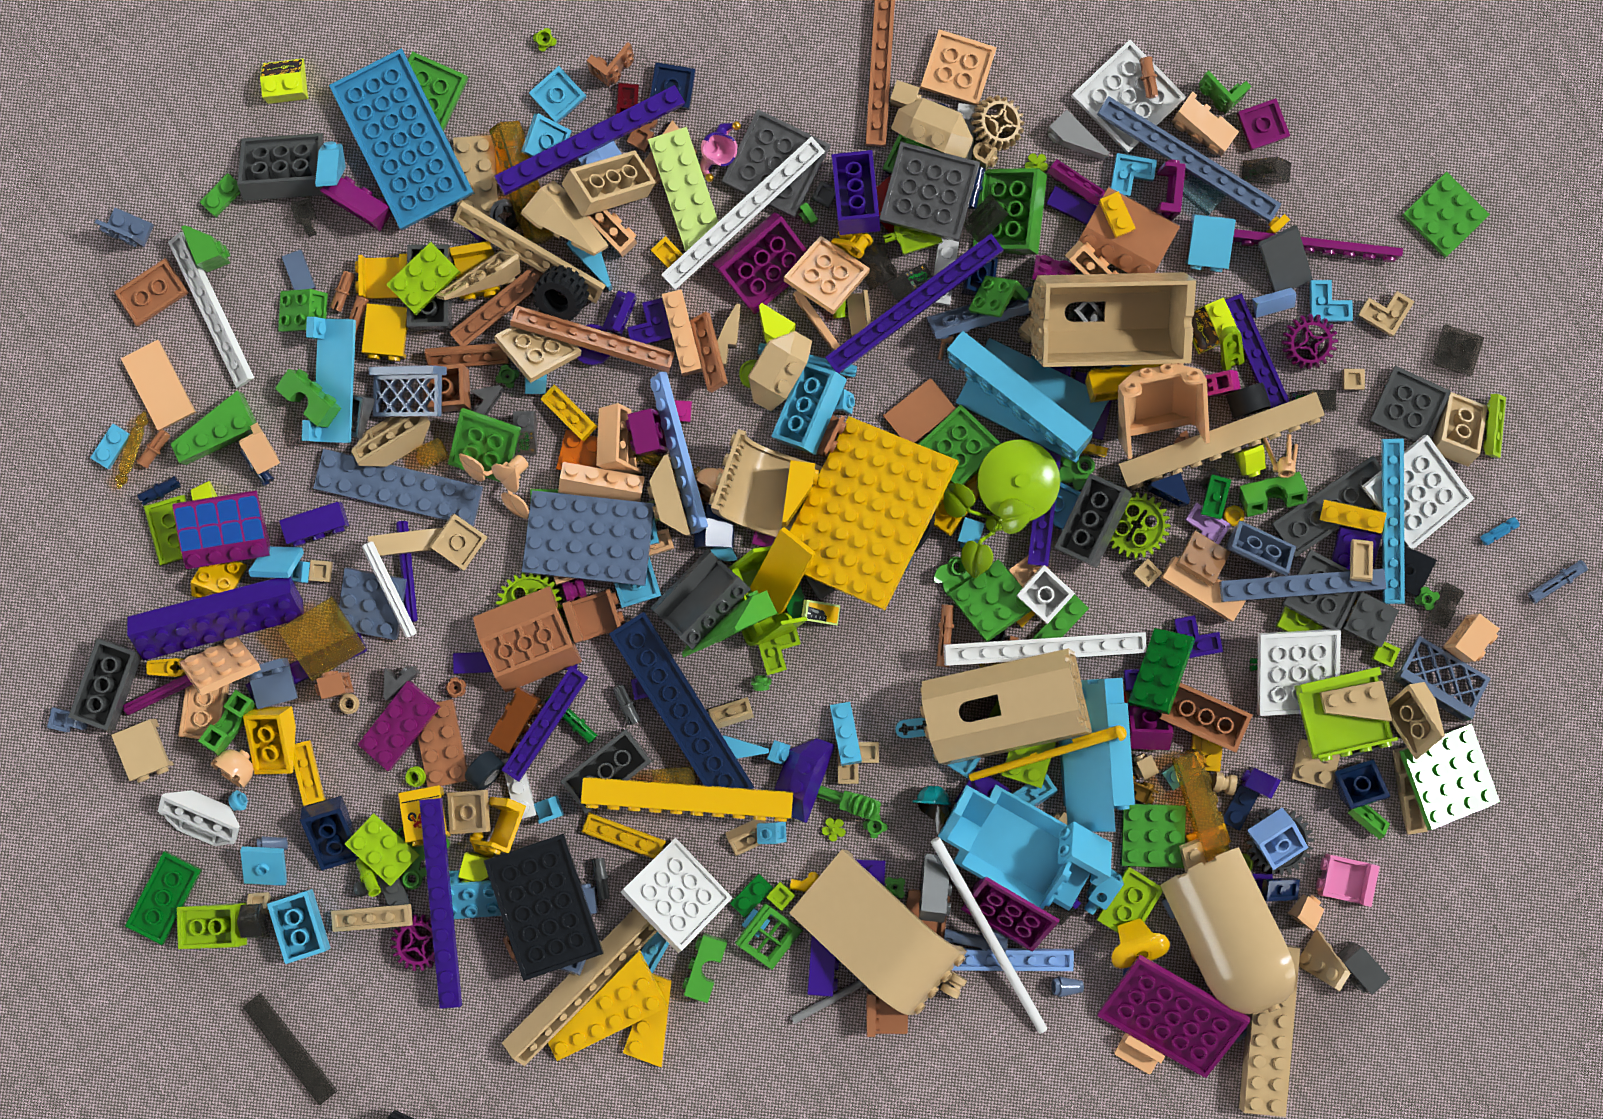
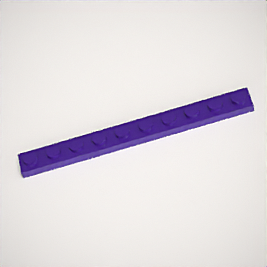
(589, 140)
(914, 303)
(1042, 527)
(440, 903)

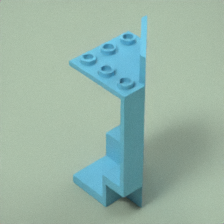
(1102, 774)
(1012, 846)

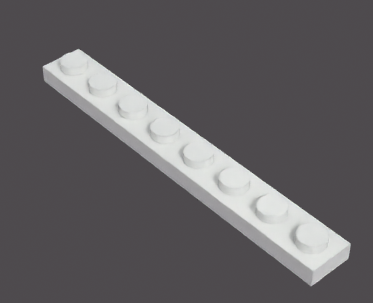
(211, 312)

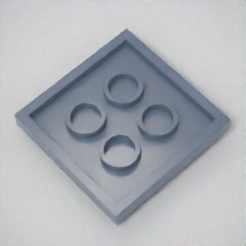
(367, 605)

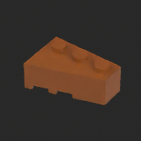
(515, 720)

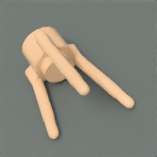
(1285, 465)

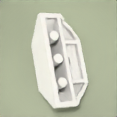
(200, 817)

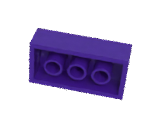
(856, 192)

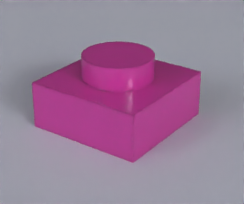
(684, 410)

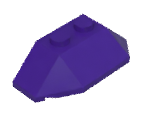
(804, 774)

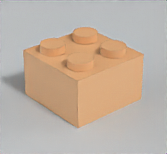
(1471, 638)

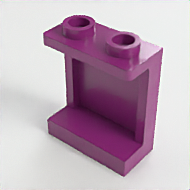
(1175, 172)

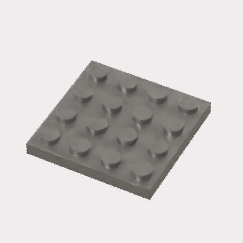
(764, 149)
(929, 191)

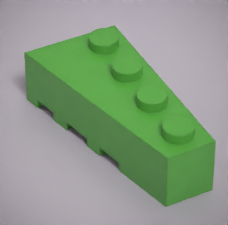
(216, 430)

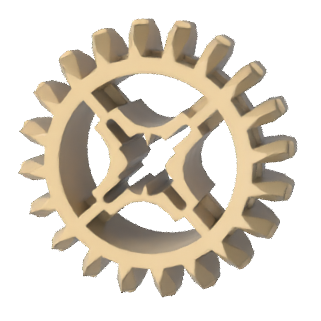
(1004, 110)

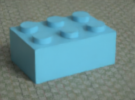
(298, 926)

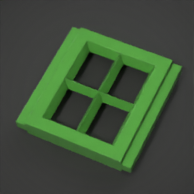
(782, 946)

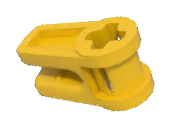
(853, 243)
(164, 667)

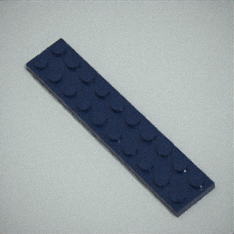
(678, 704)

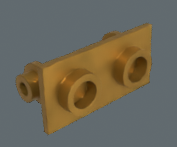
(1144, 792)

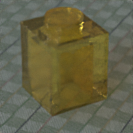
(432, 453)

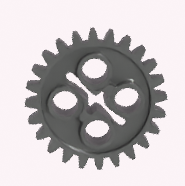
(1292, 862)

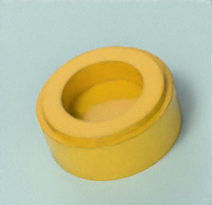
(1233, 515)

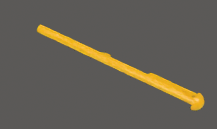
(1078, 743)

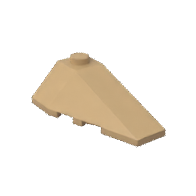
(556, 212)
(494, 271)

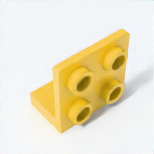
(217, 578)

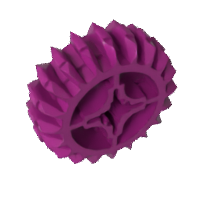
(1319, 338)
(422, 951)

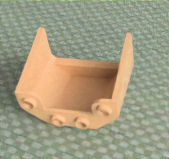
(1160, 401)

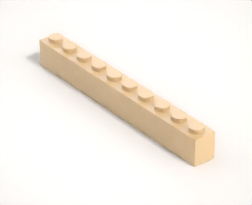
(1222, 439)
(577, 990)

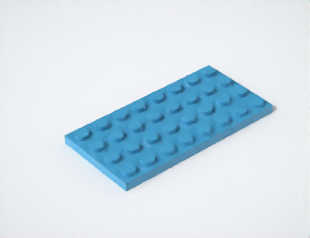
(401, 139)

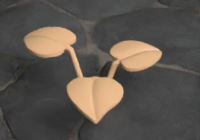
(507, 474)

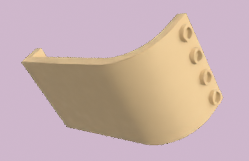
(753, 486)
(876, 935)

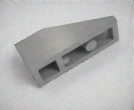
(1073, 135)

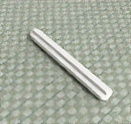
(389, 589)

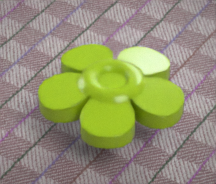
(1037, 162)
(833, 829)

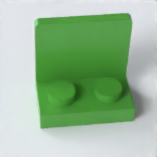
(1223, 99)
(995, 295)
(298, 305)

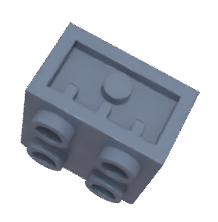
(126, 227)
(273, 683)

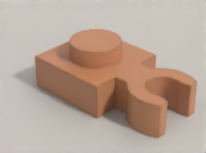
(640, 136)

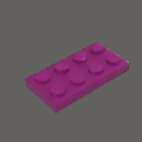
(399, 725)

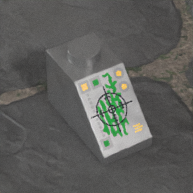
(528, 436)

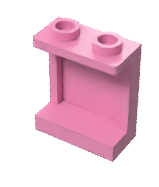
(1347, 879)

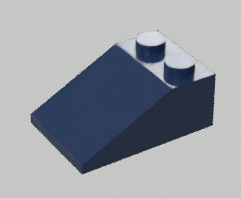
(328, 829)

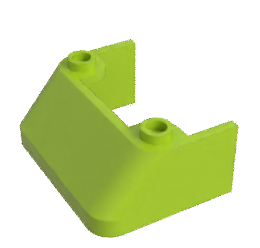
(774, 626)

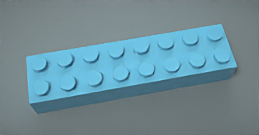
(1019, 395)

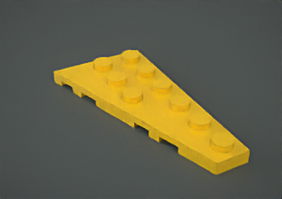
(620, 1003)

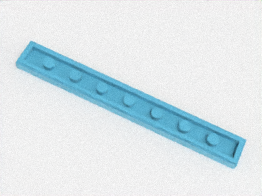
(1393, 531)

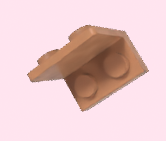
(611, 74)
(835, 427)
(883, 1018)

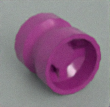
(574, 589)

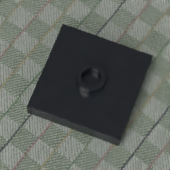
(1417, 569)

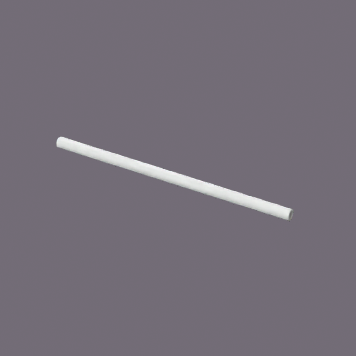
(988, 935)

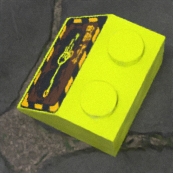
(284, 81)
(1209, 323)

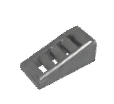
(361, 412)

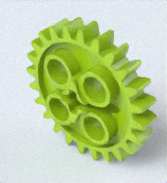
(1152, 534)
(530, 585)

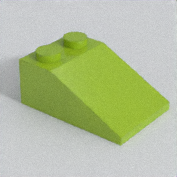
(209, 926)

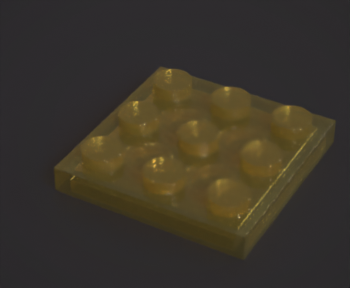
(322, 638)

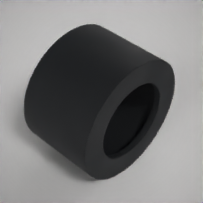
(1248, 400)

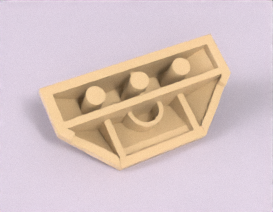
(934, 127)
(778, 369)
(390, 440)
(667, 497)

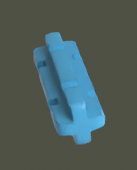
(1500, 531)

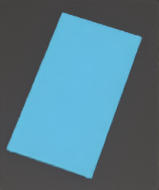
(1058, 387)

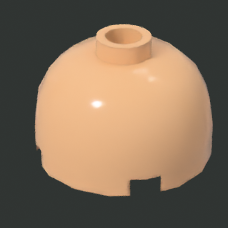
(706, 482)
(234, 766)

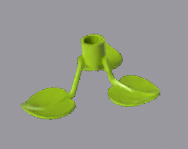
(1013, 514)

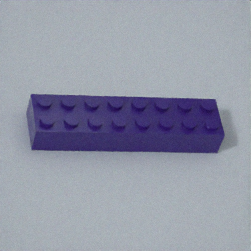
(214, 617)

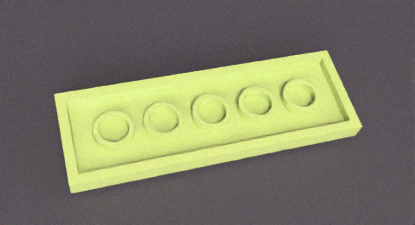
(684, 185)

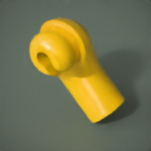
(478, 836)
(805, 884)

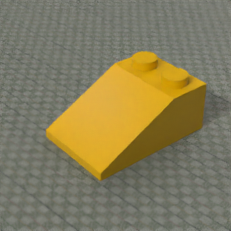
(800, 482)
(271, 739)

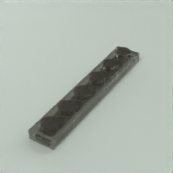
(290, 1049)

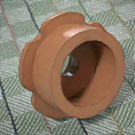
(456, 682)

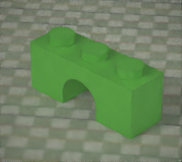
(321, 406)
(1255, 495)
(220, 735)
(709, 949)

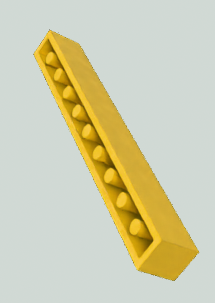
(686, 798)

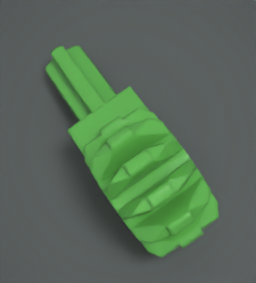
(852, 802)

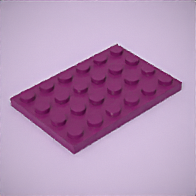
(1173, 1016)

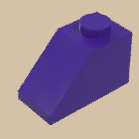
(1260, 782)

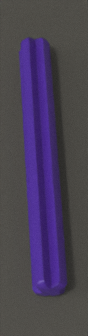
(407, 573)

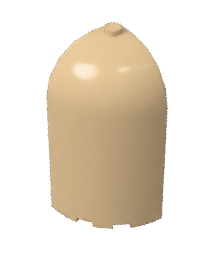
(1232, 934)

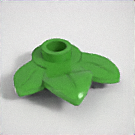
(1074, 473)
(951, 578)

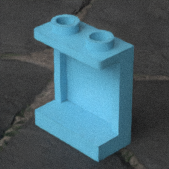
(1210, 242)
(1086, 851)

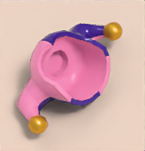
(718, 148)

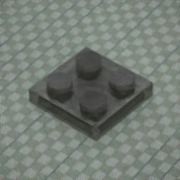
(1457, 350)

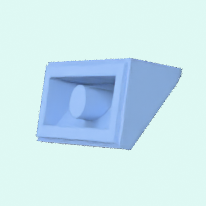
(1274, 302)

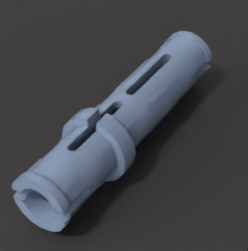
(1577, 569)
(971, 939)

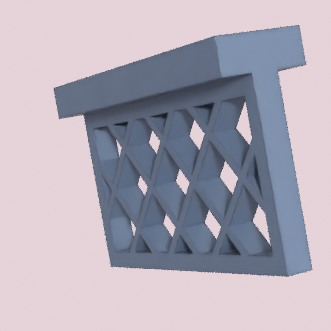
(403, 373)
(1444, 700)

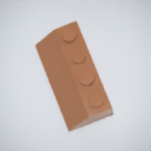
(1208, 717)

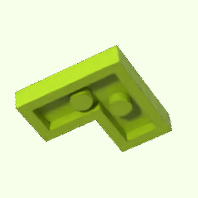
(772, 653)

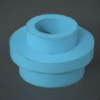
(238, 801)

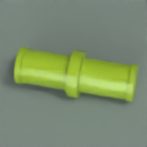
(368, 877)

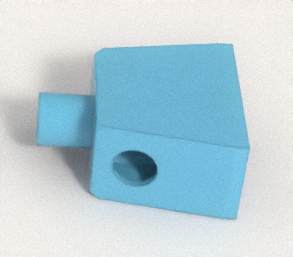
(1109, 888)

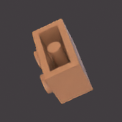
(333, 684)

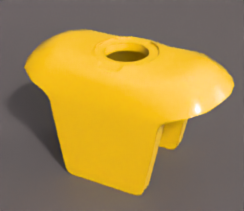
(1136, 940)

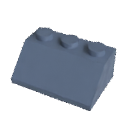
(1261, 548)

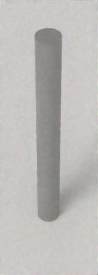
(827, 1001)

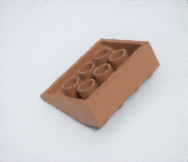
(1137, 250)

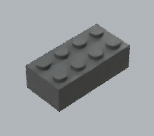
(438, 312)
(1093, 520)
(105, 685)
(616, 760)

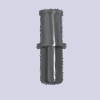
(626, 705)
(600, 877)

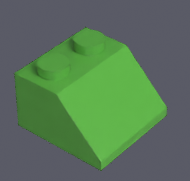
(206, 250)

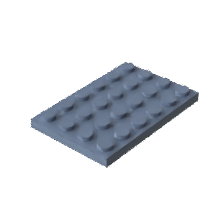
(588, 538)

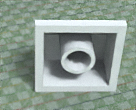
(1045, 594)

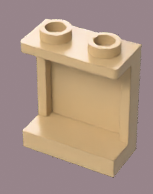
(142, 751)

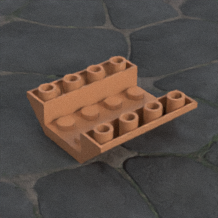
(525, 639)

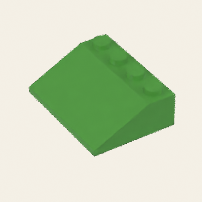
(1022, 196)
(742, 616)

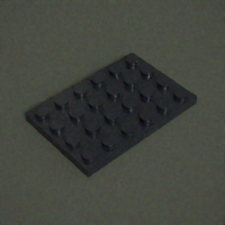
(543, 907)

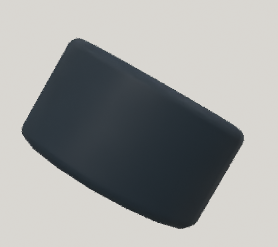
(484, 770)

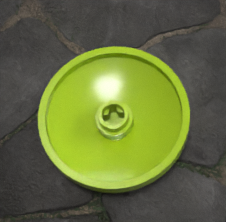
(1018, 472)

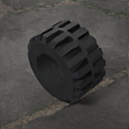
(567, 283)

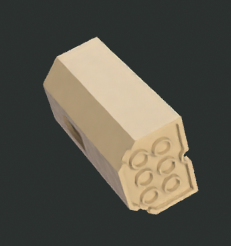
(1142, 324)
(1037, 700)

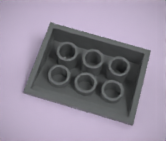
(279, 166)

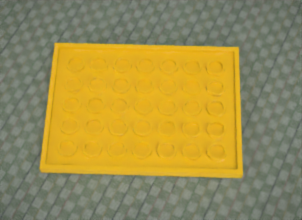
(870, 510)

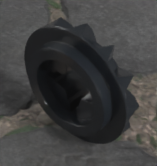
(497, 209)

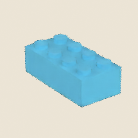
(809, 408)

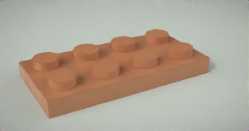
(443, 747)

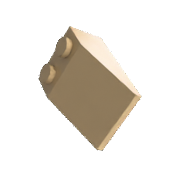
(1460, 429)
(1416, 718)

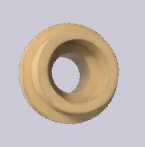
(342, 703)

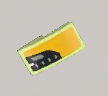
(821, 612)

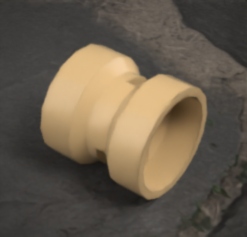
(1225, 783)
(957, 981)

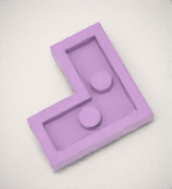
(1210, 527)

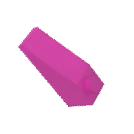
(1222, 383)

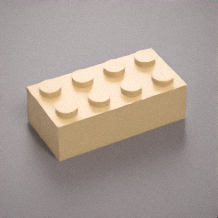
(608, 183)

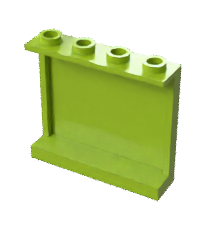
(1335, 733)

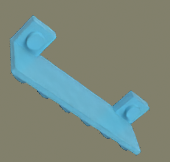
(334, 375)
(472, 898)

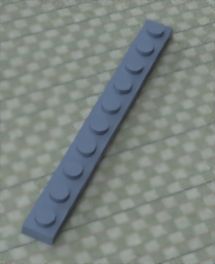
(1195, 162)

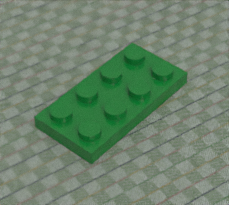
(1161, 671)
(162, 895)

